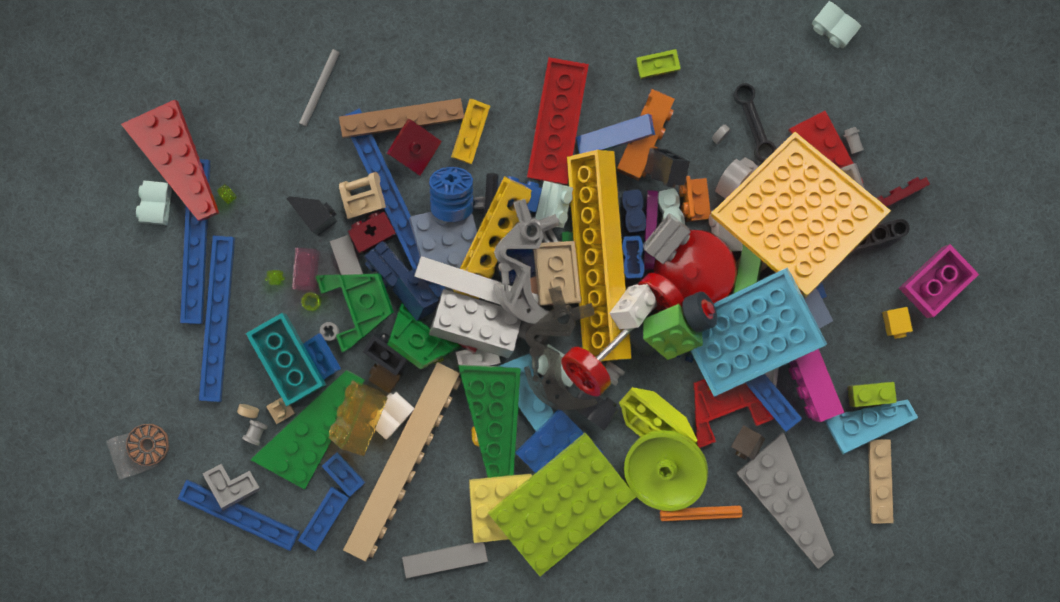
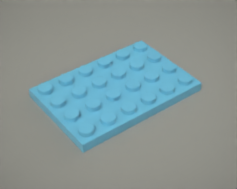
(757, 333)

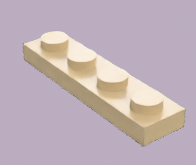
(880, 481)

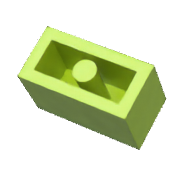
(872, 394)

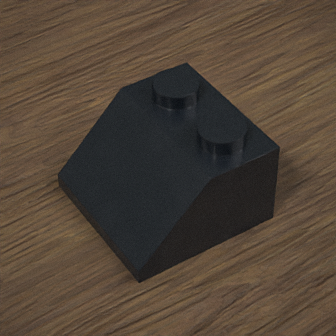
(314, 213)

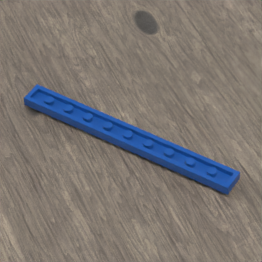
(395, 205)

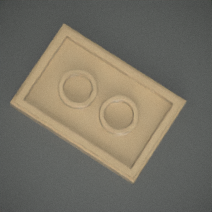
(557, 267)

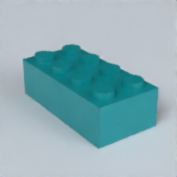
(286, 359)

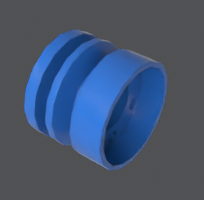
(451, 194)

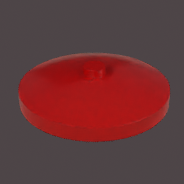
(701, 266)

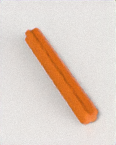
(702, 513)

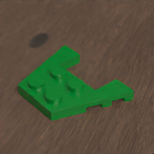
(366, 302)
(414, 343)

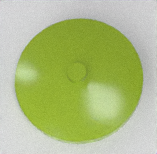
(666, 470)

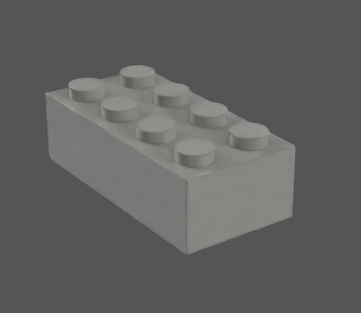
(475, 324)

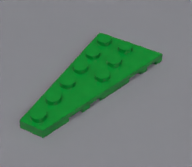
(493, 406)
(304, 441)

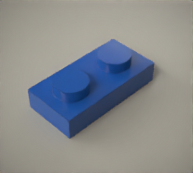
(322, 356)
(343, 474)

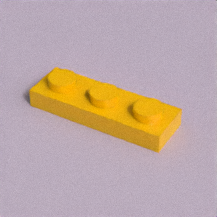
(470, 131)

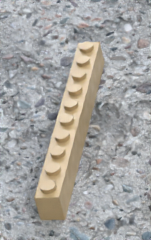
(402, 461)

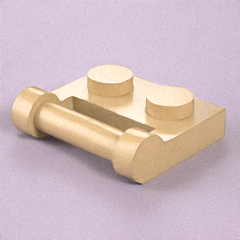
(363, 202)

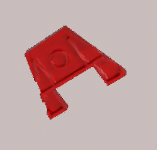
(710, 407)

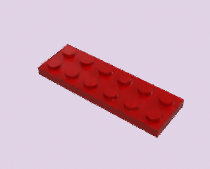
(557, 120)

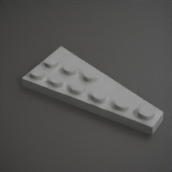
(781, 489)

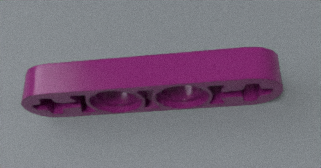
(651, 224)

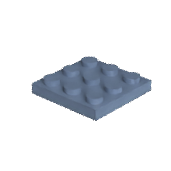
(443, 240)

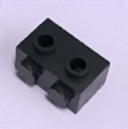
(667, 167)
(385, 355)

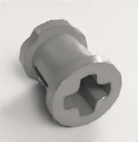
(254, 432)

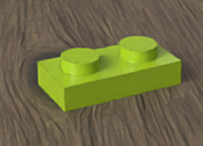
(658, 64)

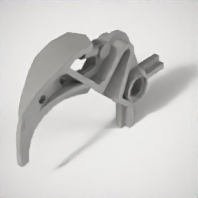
(518, 239)

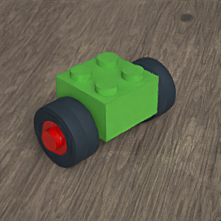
(676, 328)

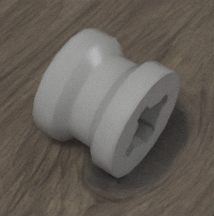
(614, 372)

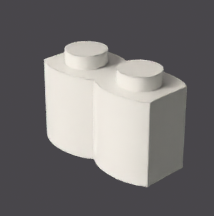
(393, 415)

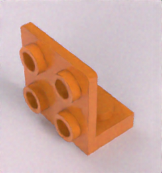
(696, 199)

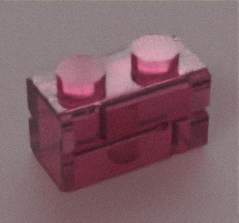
(305, 269)

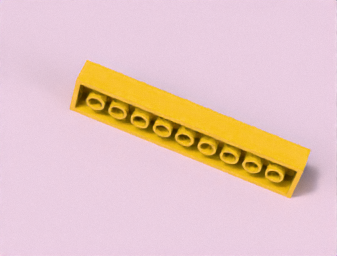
(598, 248)

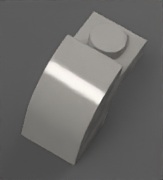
(734, 176)

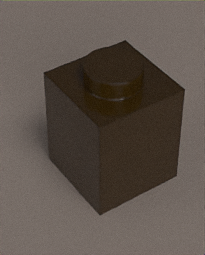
(384, 378)
(747, 443)

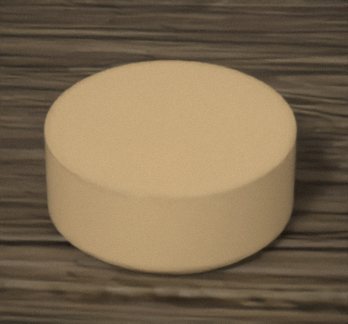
(248, 411)

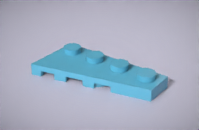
(529, 403)
(865, 425)

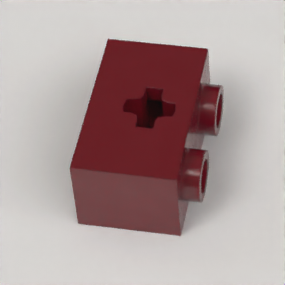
(366, 242)

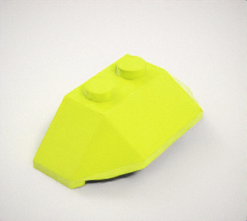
(648, 412)

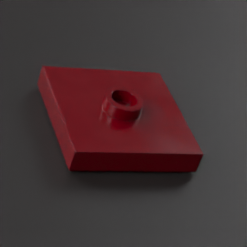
(414, 147)

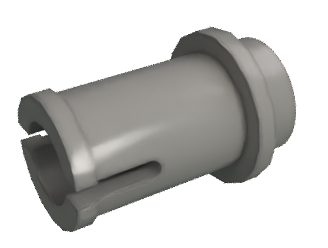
(853, 140)

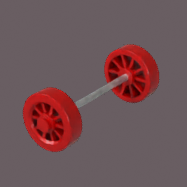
(586, 369)

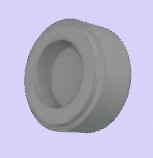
(721, 133)

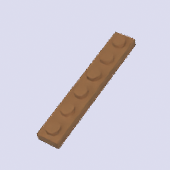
(395, 118)

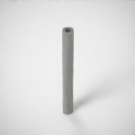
(319, 87)

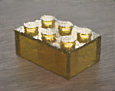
(357, 418)

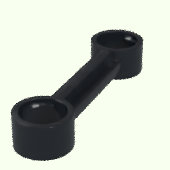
(753, 120)

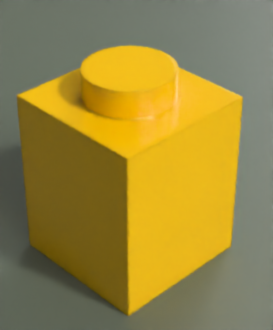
(897, 322)

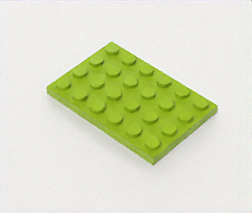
(562, 504)

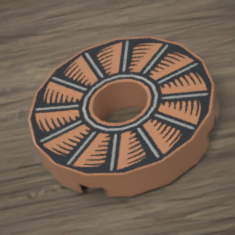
(135, 444)

